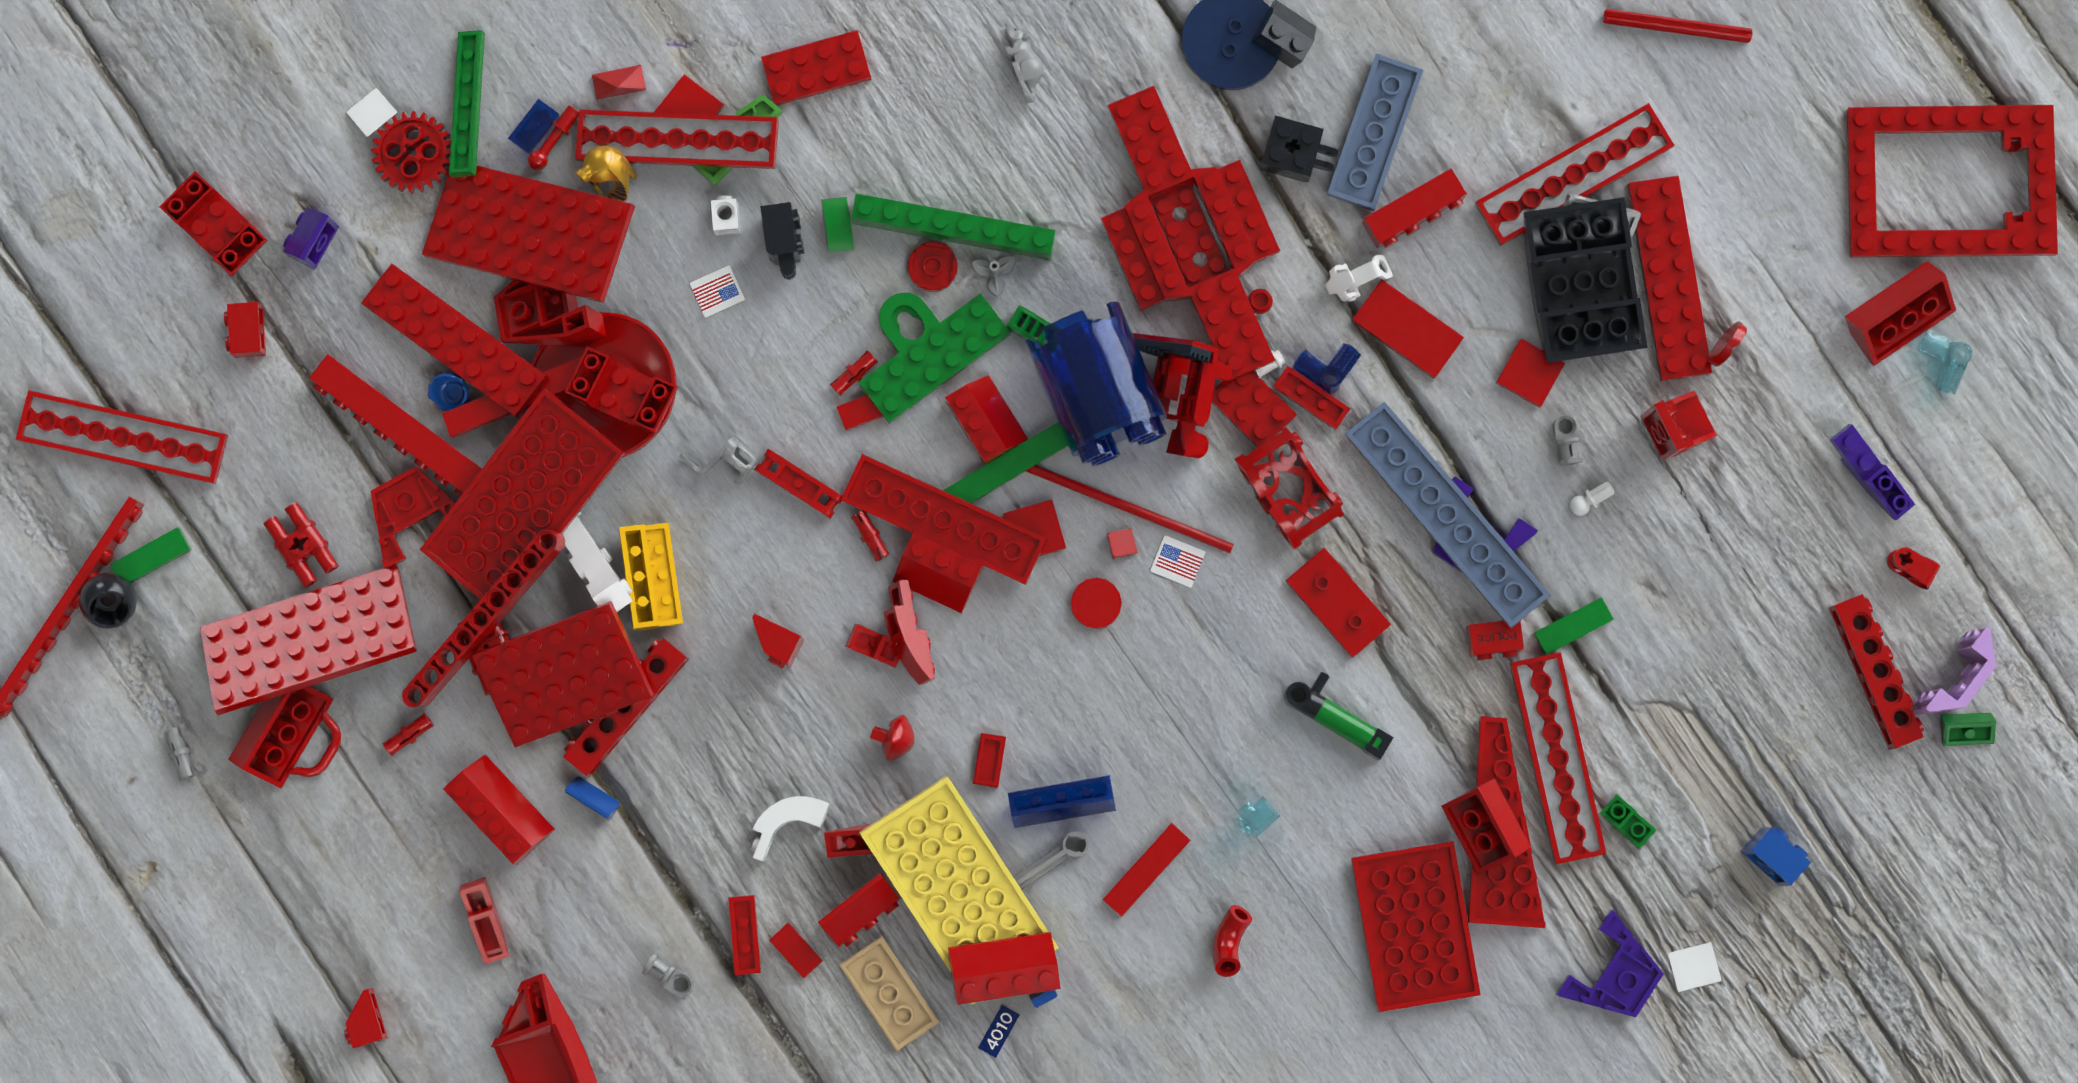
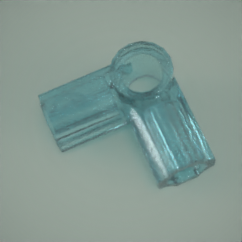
(1942, 349)

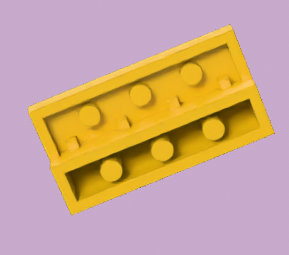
(651, 576)

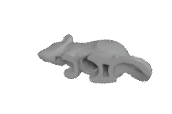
(1026, 65)

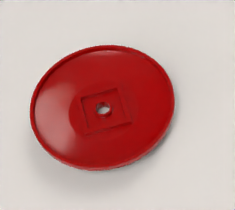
(630, 345)

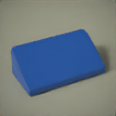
(592, 797)

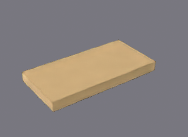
(889, 993)

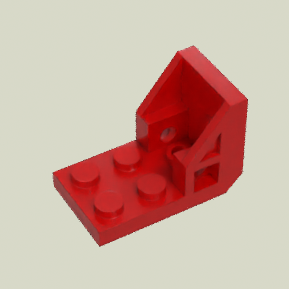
(1678, 425)

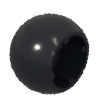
(106, 611)

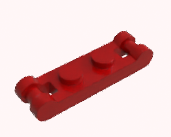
(798, 483)

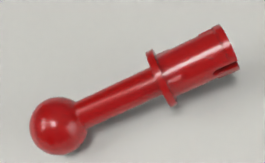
(538, 159)

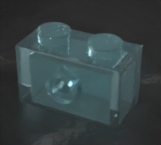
(1256, 817)

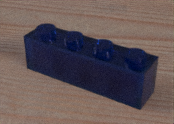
(1061, 801)

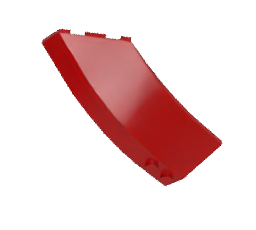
(540, 1039)

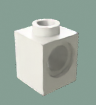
(728, 226)

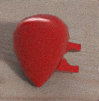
(896, 740)

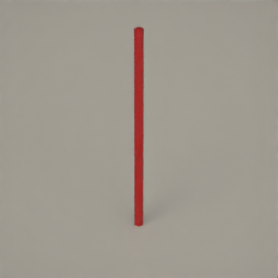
(1131, 508)

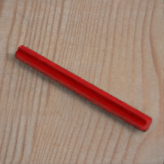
(1677, 25)

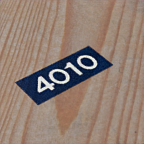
(998, 1031)

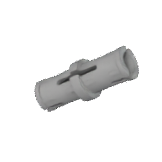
(179, 753)

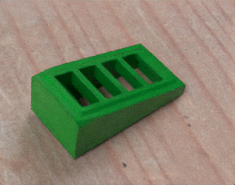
(1030, 316)

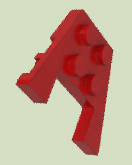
(403, 504)

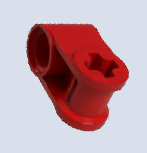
(1917, 568)

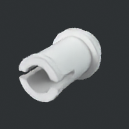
(1279, 361)

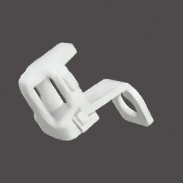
(1346, 282)

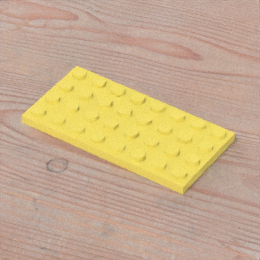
(950, 872)

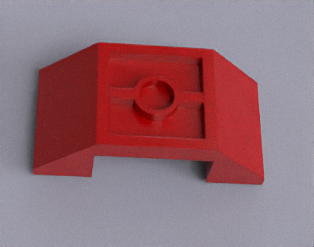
(213, 223)
(621, 391)

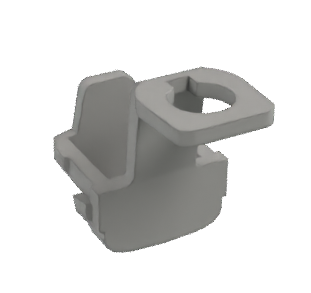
(729, 452)

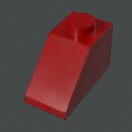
(365, 1021)

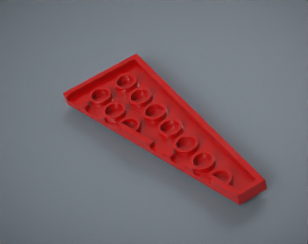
(1510, 890)

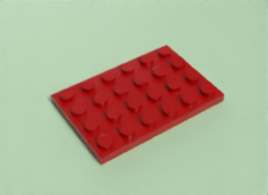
(563, 674)
(1415, 926)

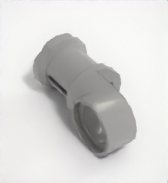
(1567, 442)
(669, 975)

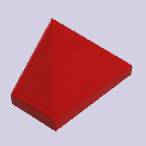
(618, 82)

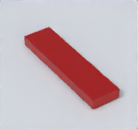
(1146, 869)

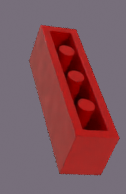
(1414, 208)

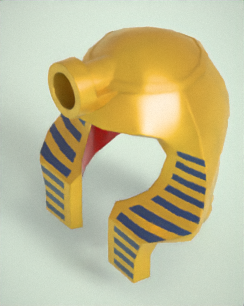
(604, 165)

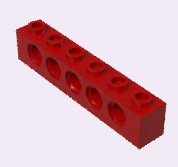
(1874, 687)
(623, 722)

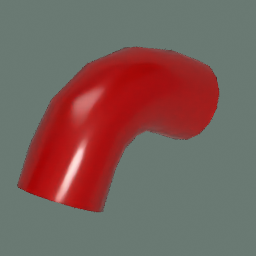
(1228, 939)

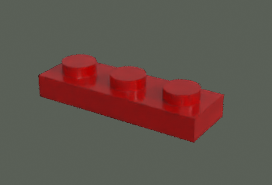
(1311, 397)
(744, 935)

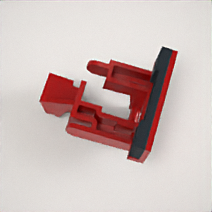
(1202, 367)

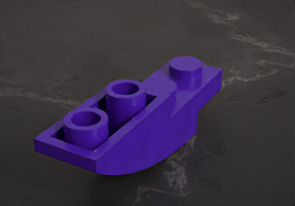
(1870, 473)

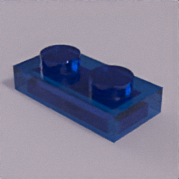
(533, 126)

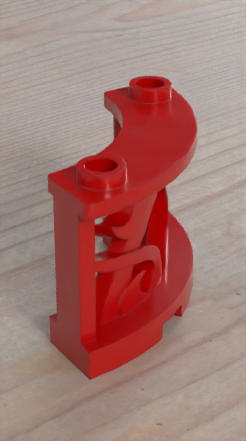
(1287, 523)

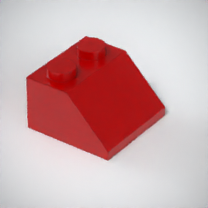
(777, 642)

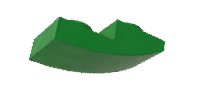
(837, 224)
(1628, 822)

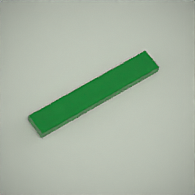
(467, 104)
(1009, 465)

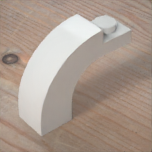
(785, 811)

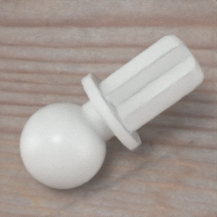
(1581, 505)

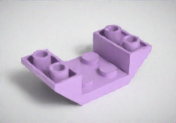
(1979, 650)

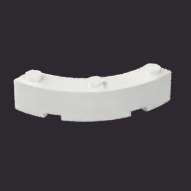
(594, 567)

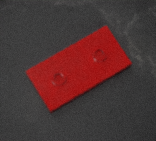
(1338, 602)

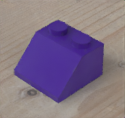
(310, 238)

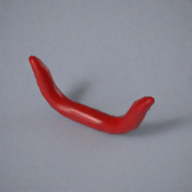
(328, 754)

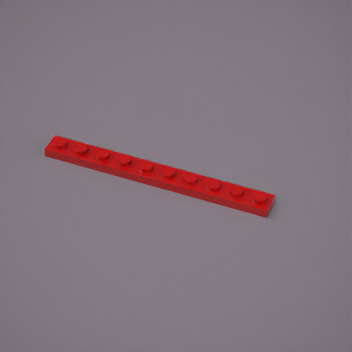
(60, 616)

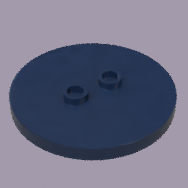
(1220, 44)

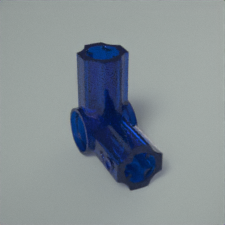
(1317, 369)

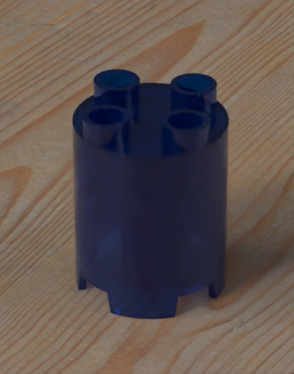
(1098, 385)

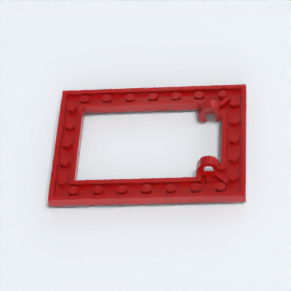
(2022, 235)

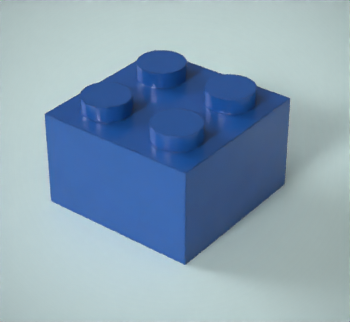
(1776, 856)

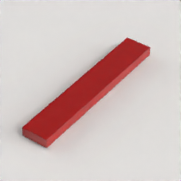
(485, 410)

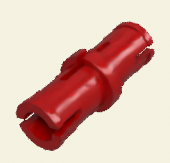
(853, 373)
(870, 535)
(408, 734)

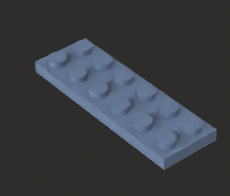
(1375, 132)

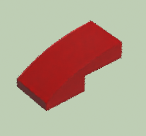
(872, 645)

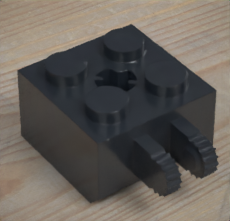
(1303, 160)
(781, 236)

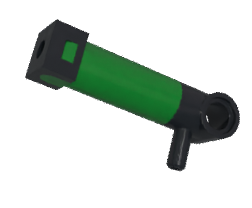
(1337, 719)

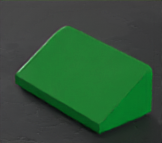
(1968, 729)

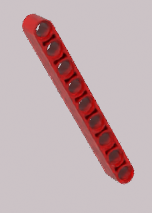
(472, 624)

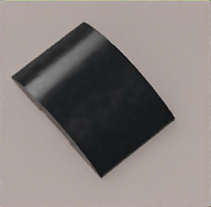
(1583, 280)

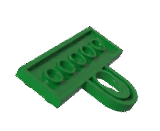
(935, 356)

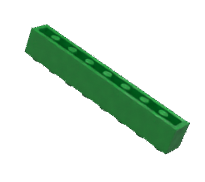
(953, 226)

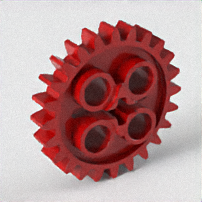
(397, 136)

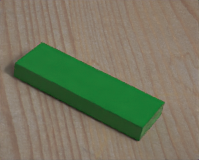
(152, 556)
(1573, 626)

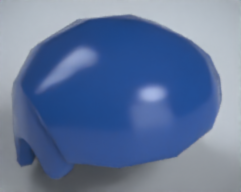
(448, 391)

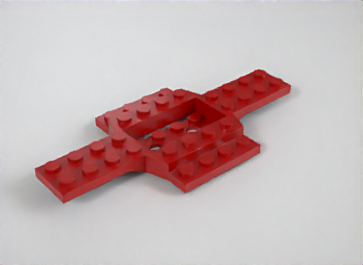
(1147, 254)

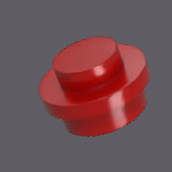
(1260, 301)

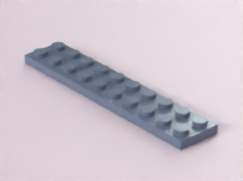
(1447, 515)

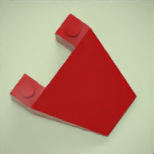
(545, 317)

